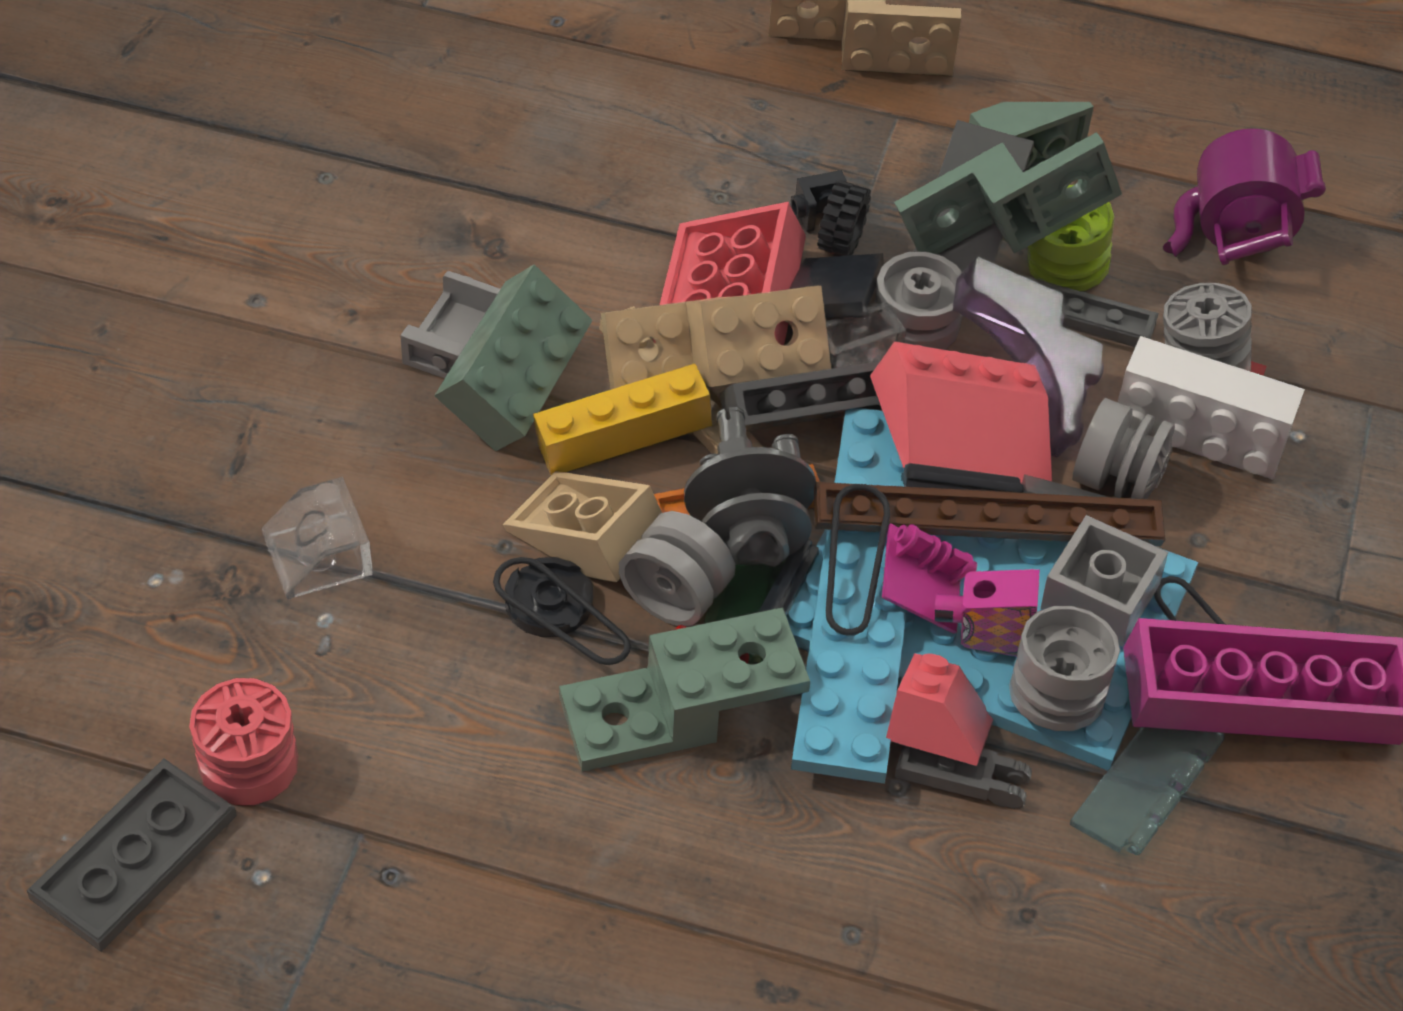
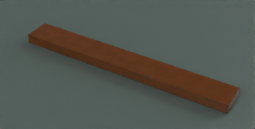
(987, 512)

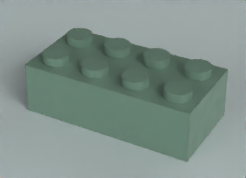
(514, 358)

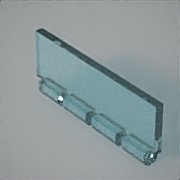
(1144, 786)

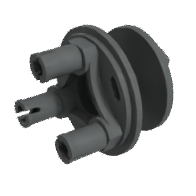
(753, 494)

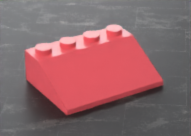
(736, 256)
(965, 411)

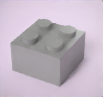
(1106, 575)

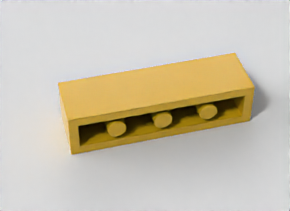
(623, 419)

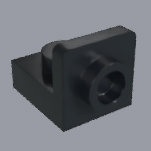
(812, 196)

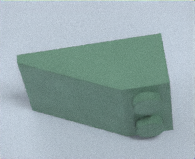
(1048, 124)

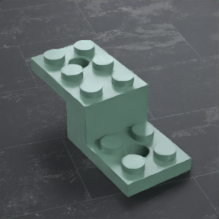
(1018, 202)
(683, 689)

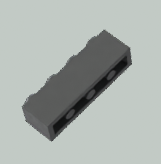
(802, 396)

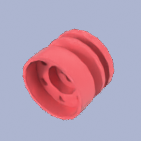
(244, 741)

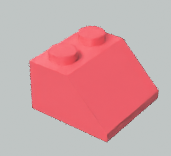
(939, 711)

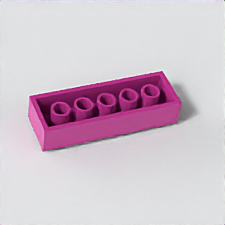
(1265, 681)

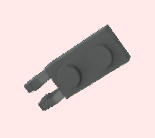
(967, 779)

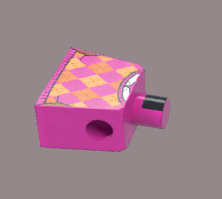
(992, 608)

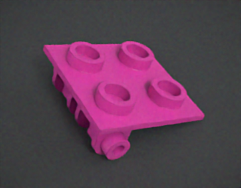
(919, 569)

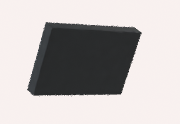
(844, 280)

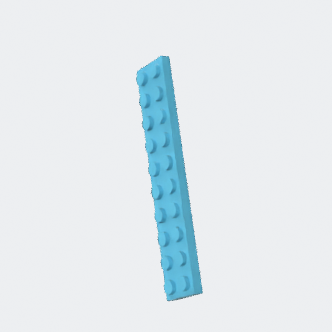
(854, 676)

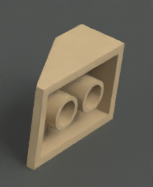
(585, 520)

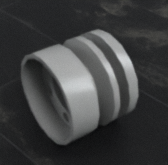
(1210, 323)
(1123, 452)
(1064, 668)

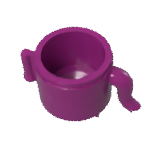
(1247, 194)

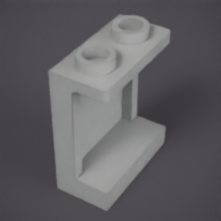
(448, 325)

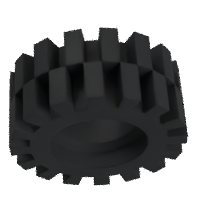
(844, 218)

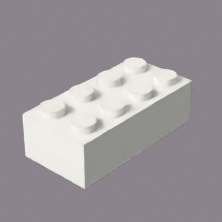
(1214, 406)

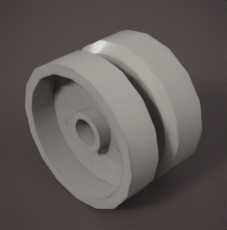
(922, 297)
(677, 568)

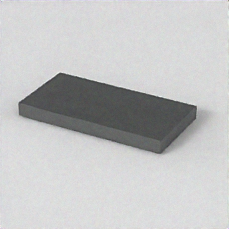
(965, 144)
(131, 854)

